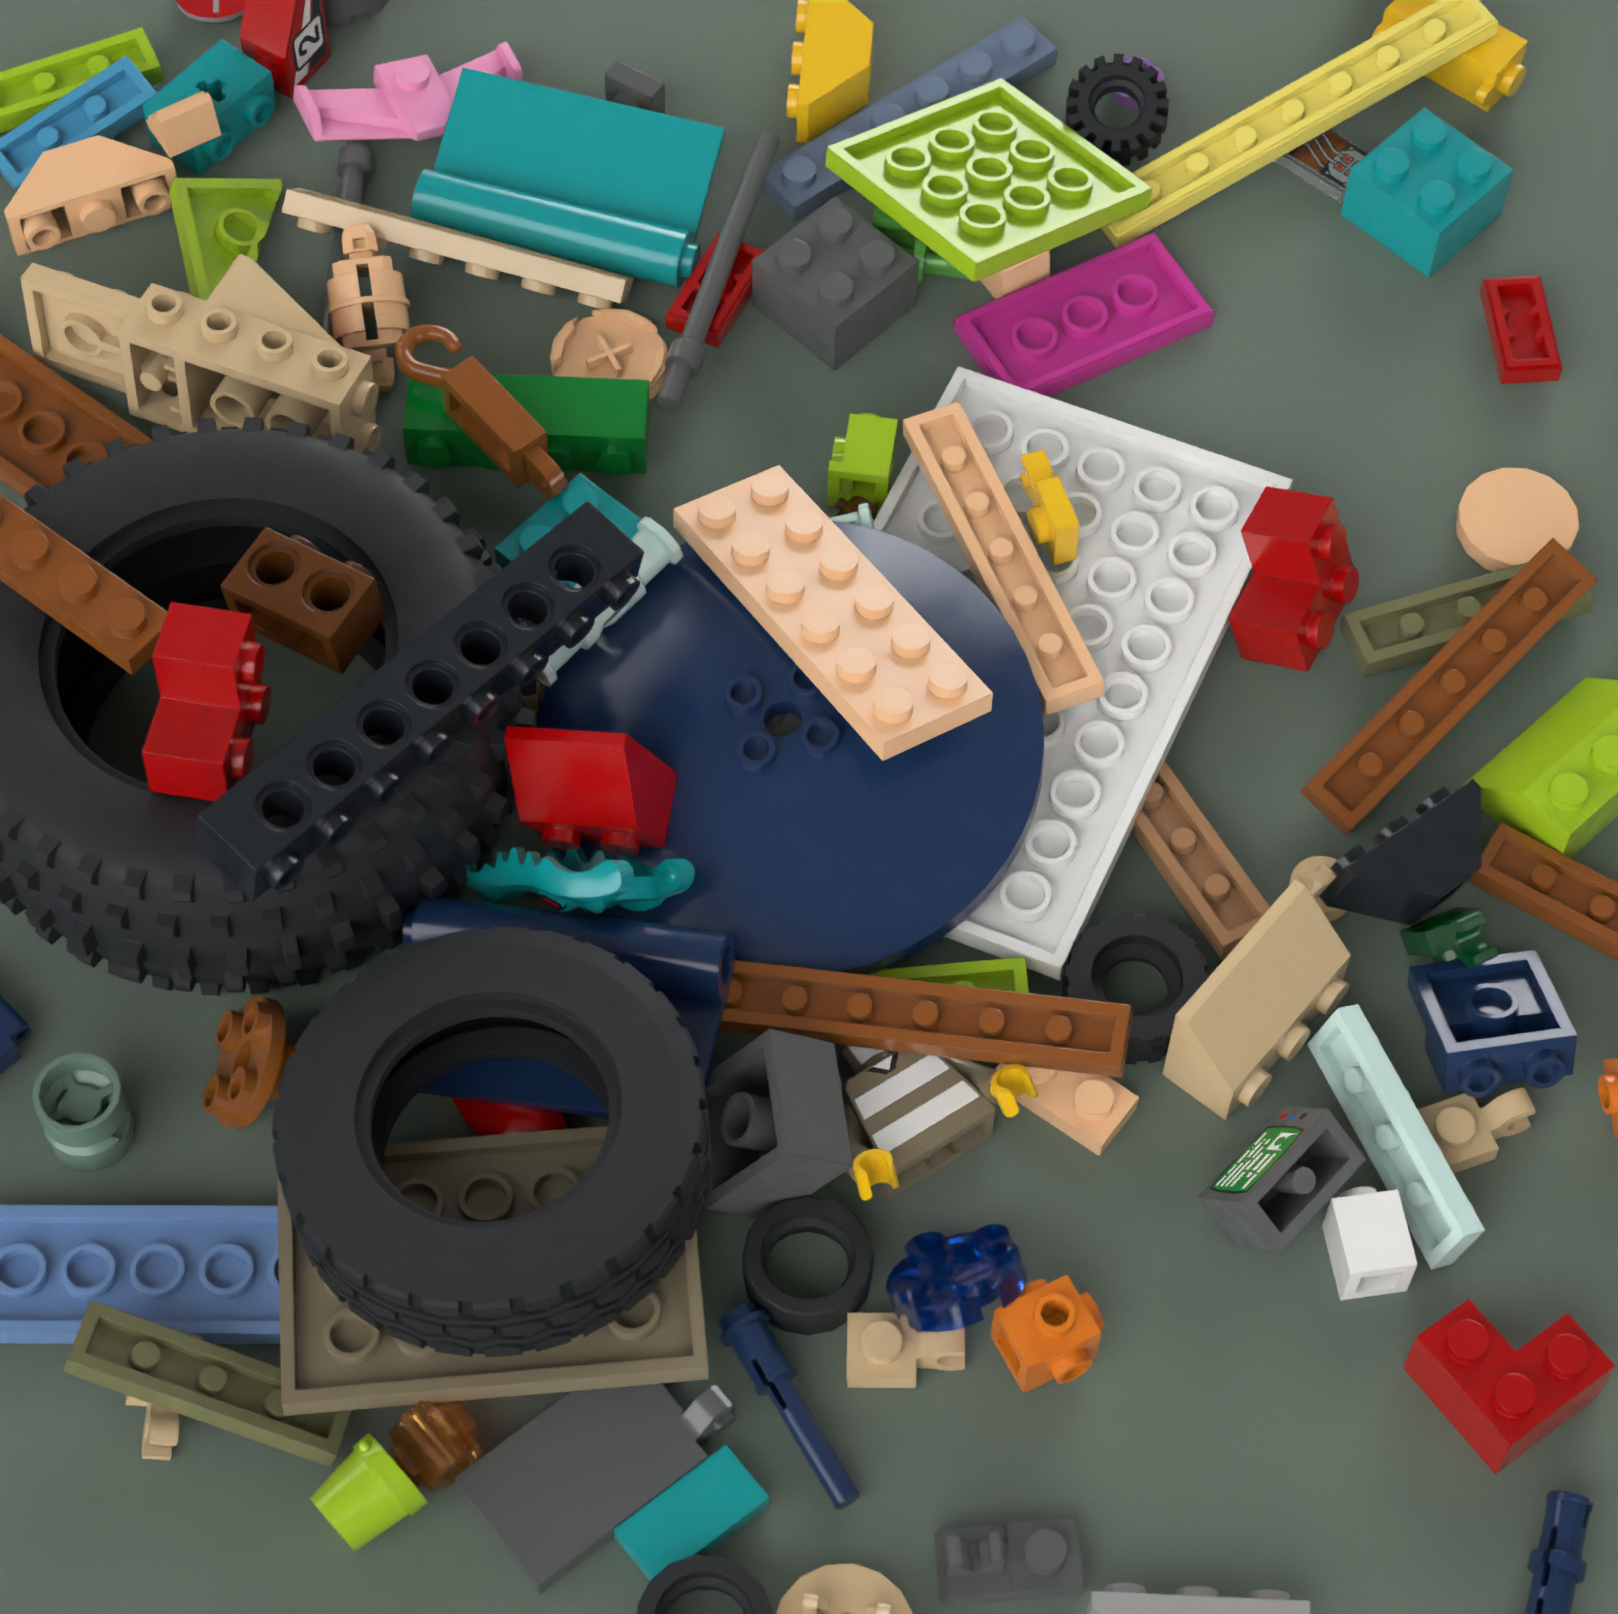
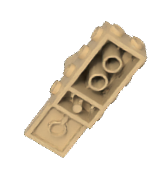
(223, 357)

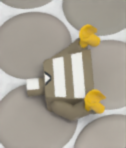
(920, 1113)

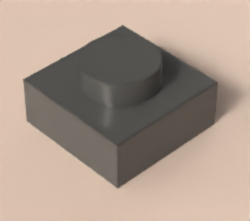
(634, 88)

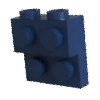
(1493, 1023)

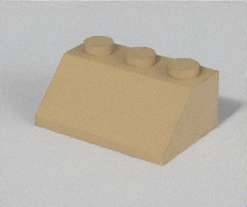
(1258, 1004)

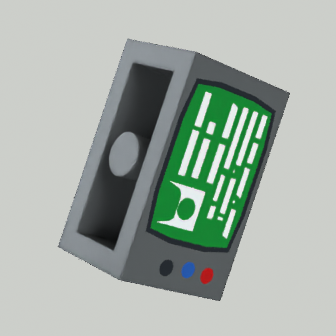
(1281, 1178)

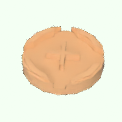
(611, 346)
(1512, 516)

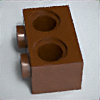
(298, 609)

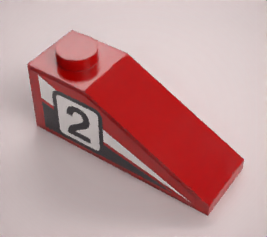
(286, 39)

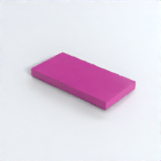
(1085, 319)

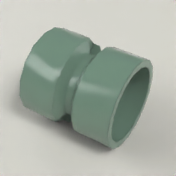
(84, 1111)

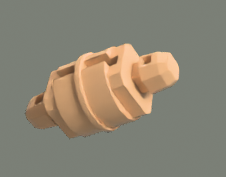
(385, 305)

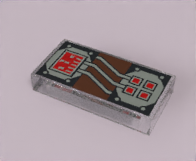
(1324, 162)

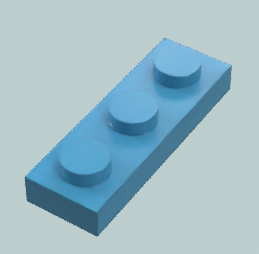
(97, 107)

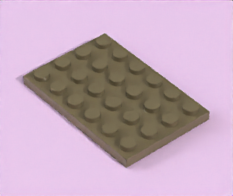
(345, 1364)

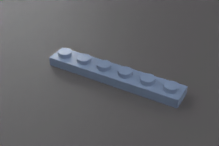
(1013, 53)

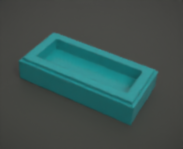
(692, 1514)

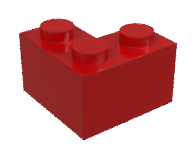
(1297, 580)
(207, 702)
(1500, 1395)

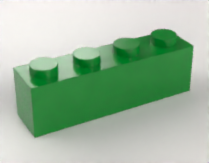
(586, 420)

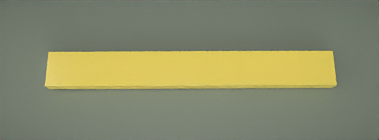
(1304, 110)

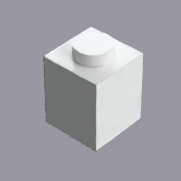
(1369, 1243)

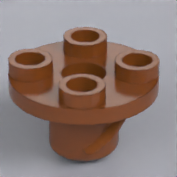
(249, 1062)

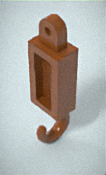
(484, 411)

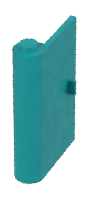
(572, 177)

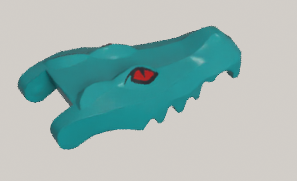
(580, 882)

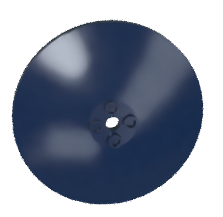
(808, 834)

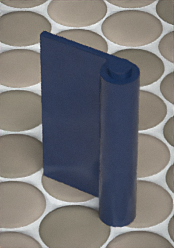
(683, 962)

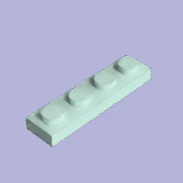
(1395, 1136)

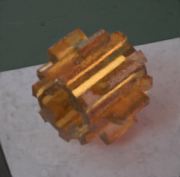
(435, 1443)

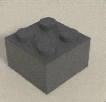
(834, 283)
(775, 1123)

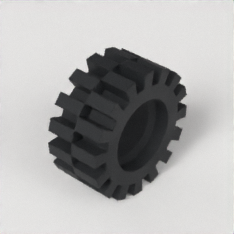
(1123, 78)

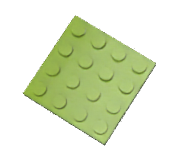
(988, 178)

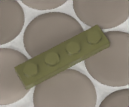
(1425, 622)
(198, 1382)

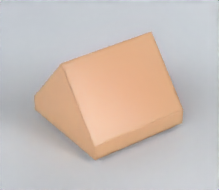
(185, 124)
(1018, 276)

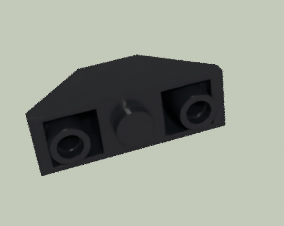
(1413, 862)

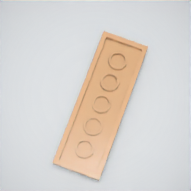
(832, 612)

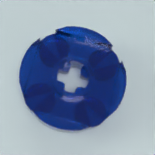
(954, 1276)

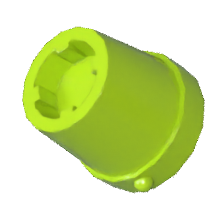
(367, 1494)

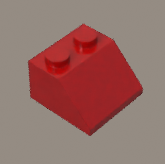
(590, 788)

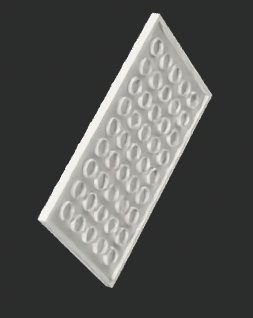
(1152, 605)

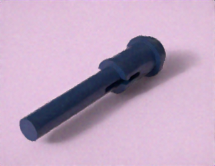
(772, 1374)

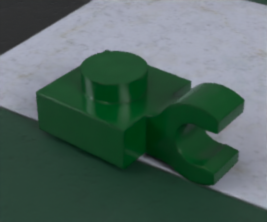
(1451, 936)

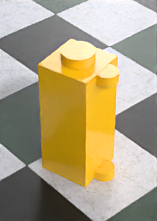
(1478, 74)

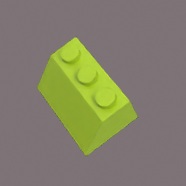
(1560, 772)

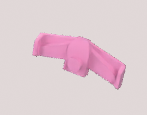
(405, 104)

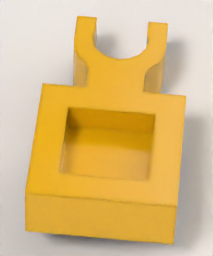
(1053, 517)

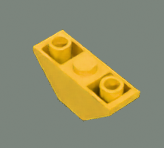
(831, 65)

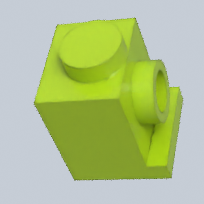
(863, 460)

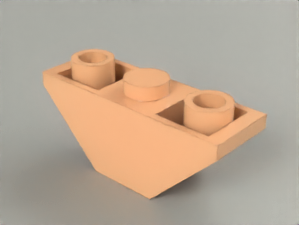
(87, 191)

